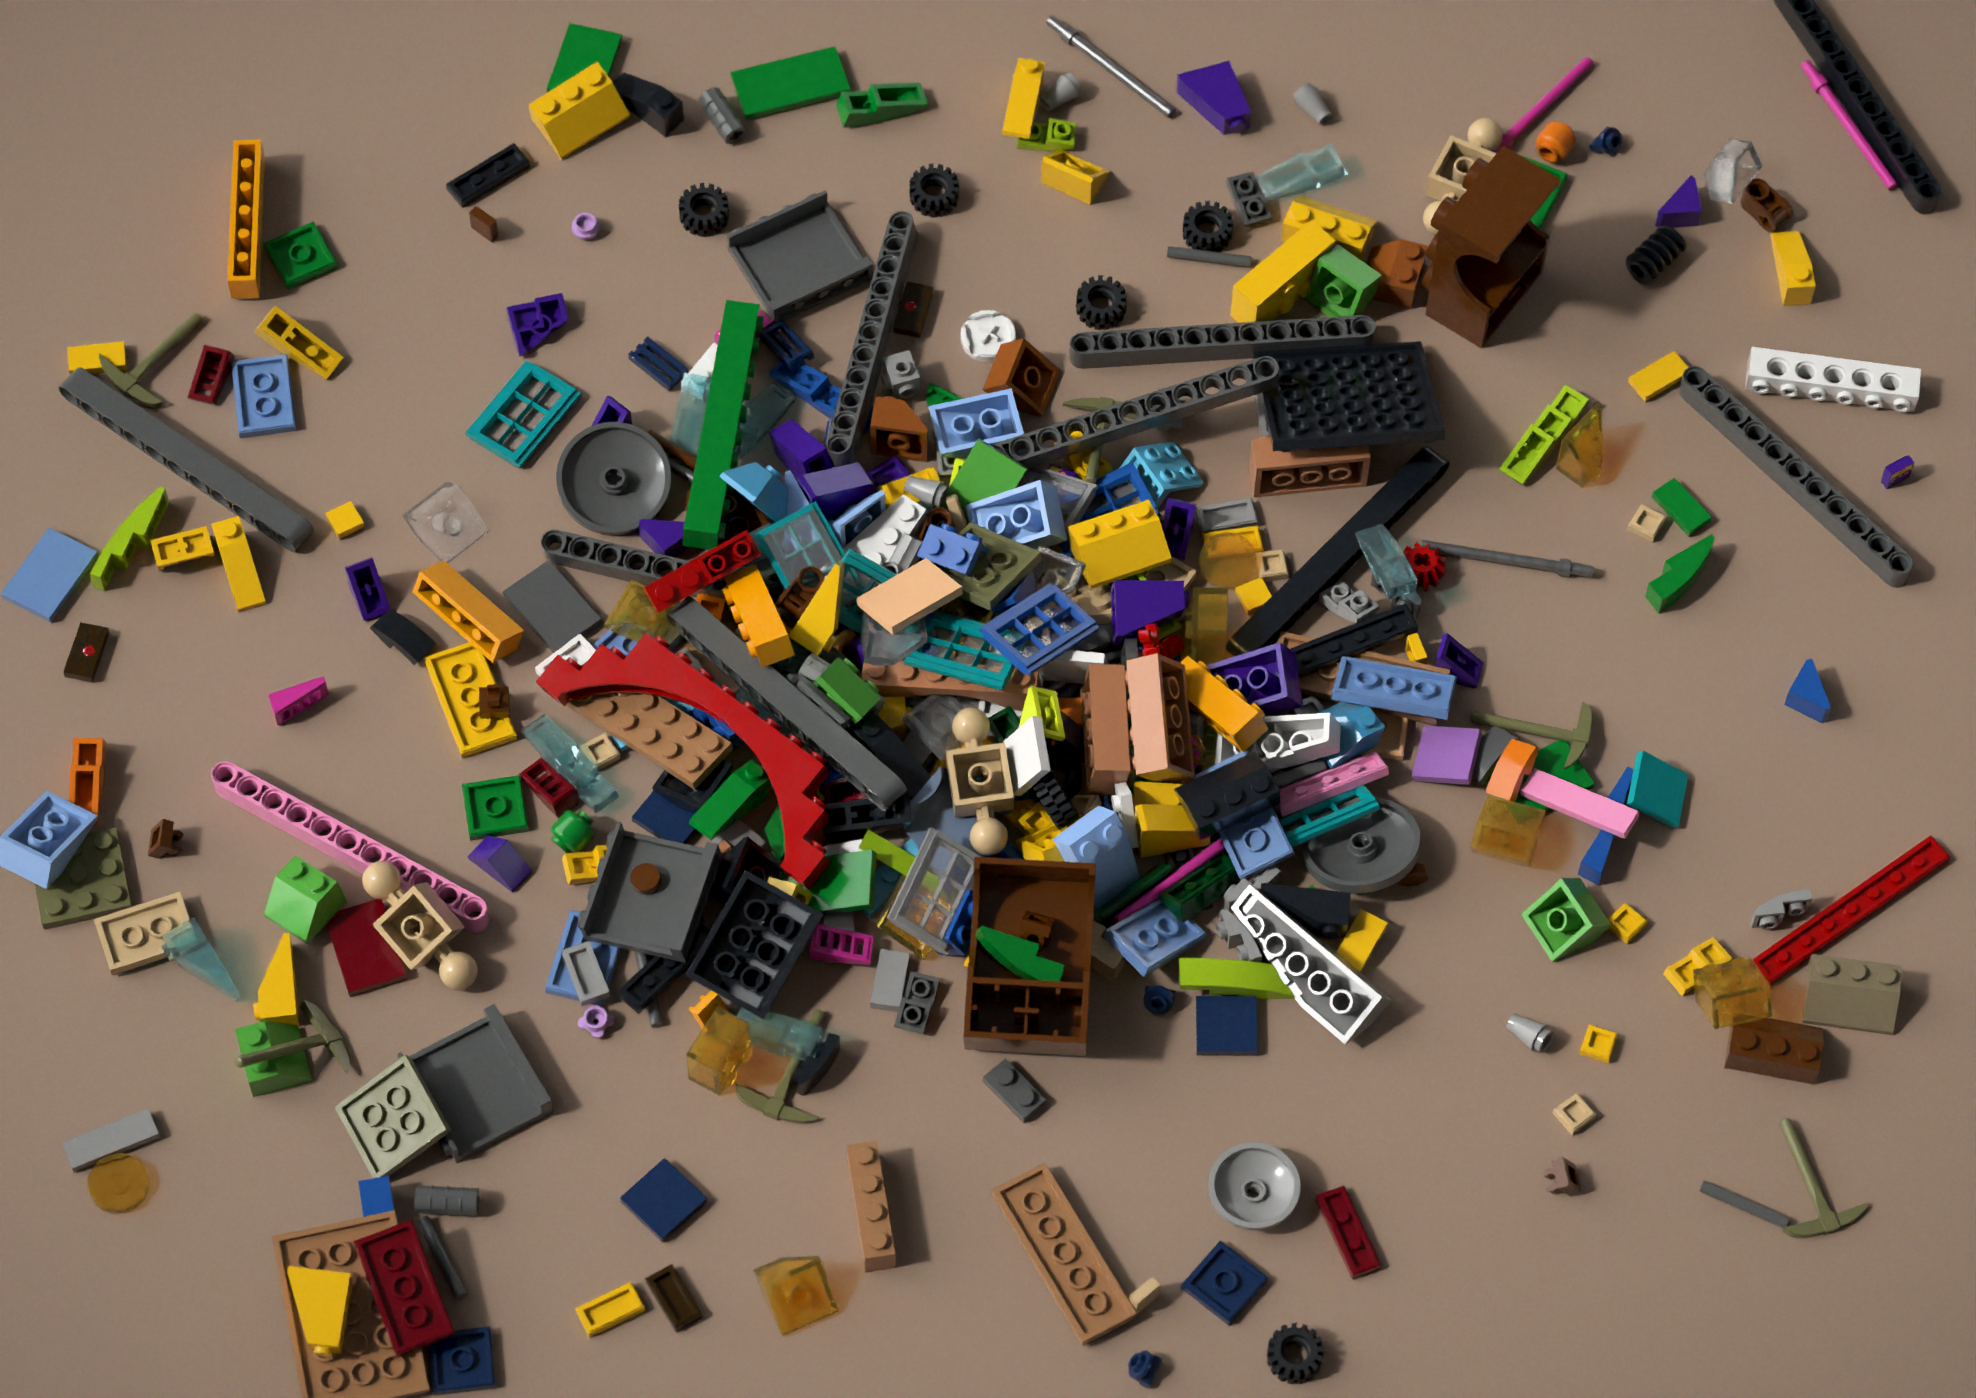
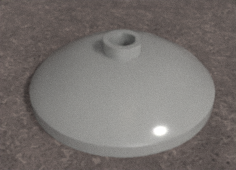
(1256, 1169)

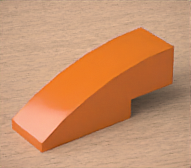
(88, 774)

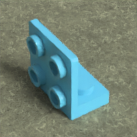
(1163, 469)

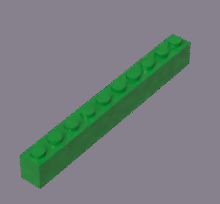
(721, 424)

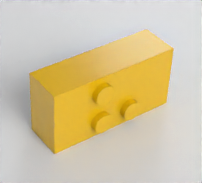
(1280, 277)

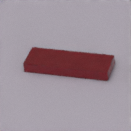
(1348, 1232)

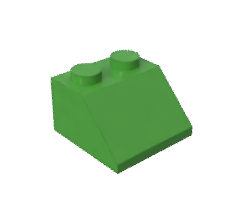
(1342, 284)
(847, 689)
(303, 899)
(1566, 918)
(277, 1072)

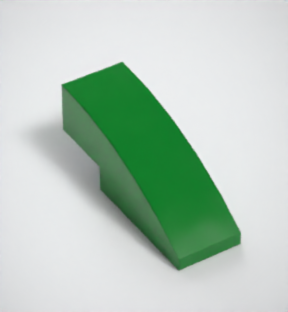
(880, 103)
(1679, 574)
(1019, 955)

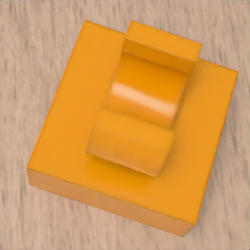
(706, 1007)

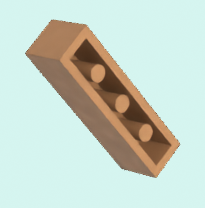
(871, 1206)

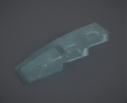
(567, 760)

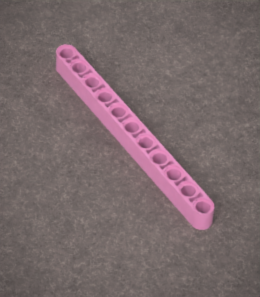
(339, 837)

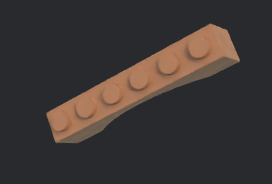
(912, 681)

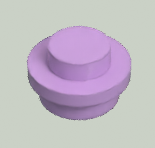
(585, 226)

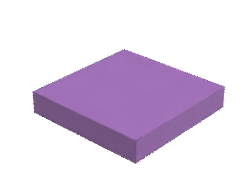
(1447, 755)

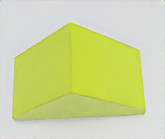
(1044, 704)

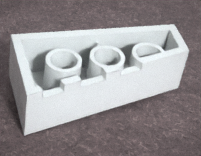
(885, 532)
(1290, 740)

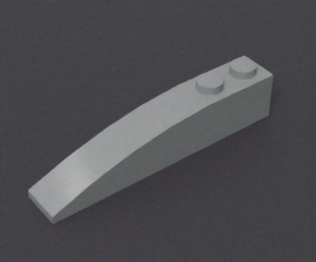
(1311, 969)

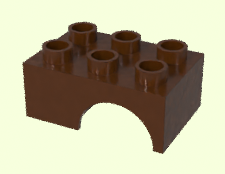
(1487, 245)
(1031, 1014)

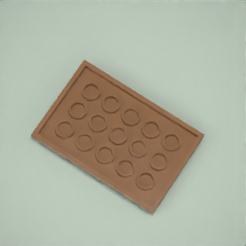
(367, 1357)

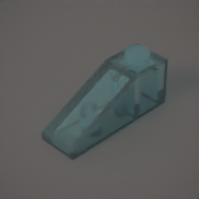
(195, 955)

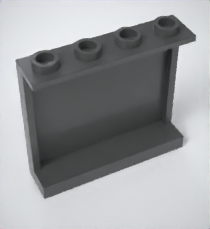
(798, 257)
(656, 922)
(481, 1085)

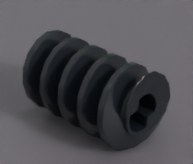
(1655, 254)

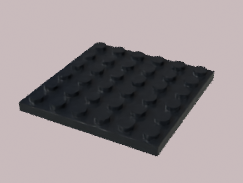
(1351, 397)

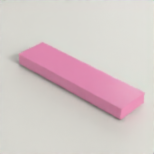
(1331, 783)
(1579, 803)

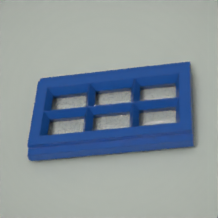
(1114, 492)
(1039, 629)

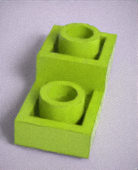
(1049, 136)

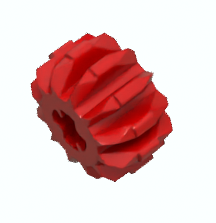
(1426, 564)

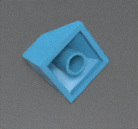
(760, 488)
(1359, 731)

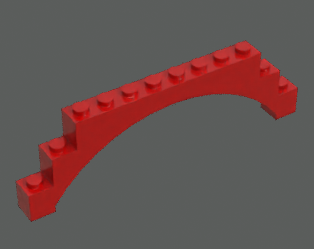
(659, 672)

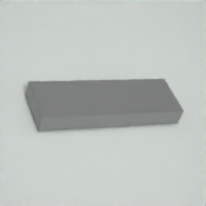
(110, 1139)

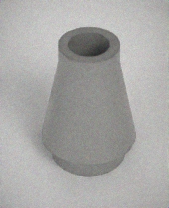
(1062, 91)
(1311, 101)
(928, 491)
(1531, 1033)

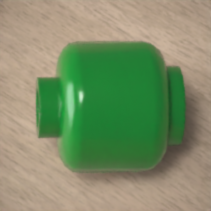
(572, 831)

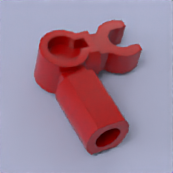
(1169, 647)

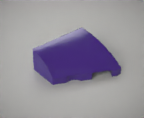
(536, 320)

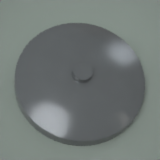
(613, 478)
(1366, 851)

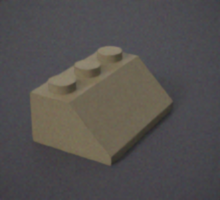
(1851, 994)

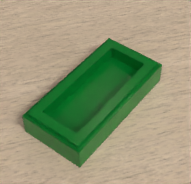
(1681, 507)

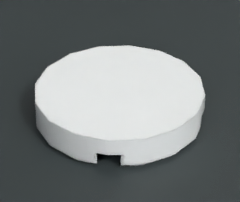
(985, 333)

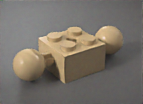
(1456, 159)
(979, 798)
(415, 908)

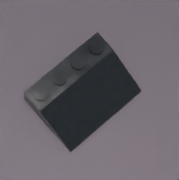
(754, 944)

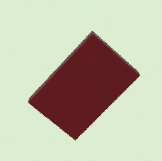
(362, 951)

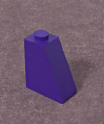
(1216, 96)
(799, 449)
(837, 488)
(1143, 603)

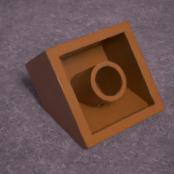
(1401, 270)
(1026, 372)
(897, 431)

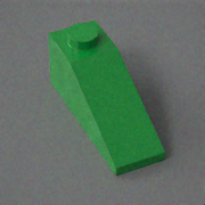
(733, 800)

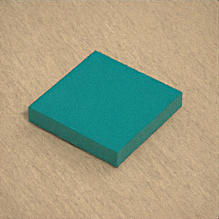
(1657, 789)

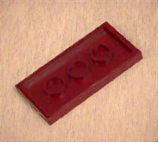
(404, 1288)

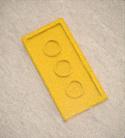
(457, 680)

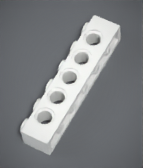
(1845, 372)

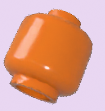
(1555, 142)

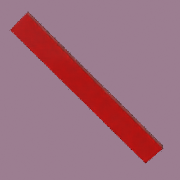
(1851, 909)

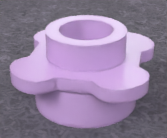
(592, 1013)

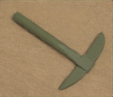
(128, 382)
(1096, 452)
(1578, 738)
(327, 1036)
(775, 1106)
(1827, 1220)

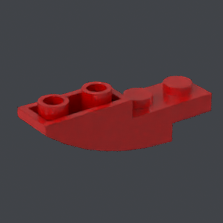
(701, 571)

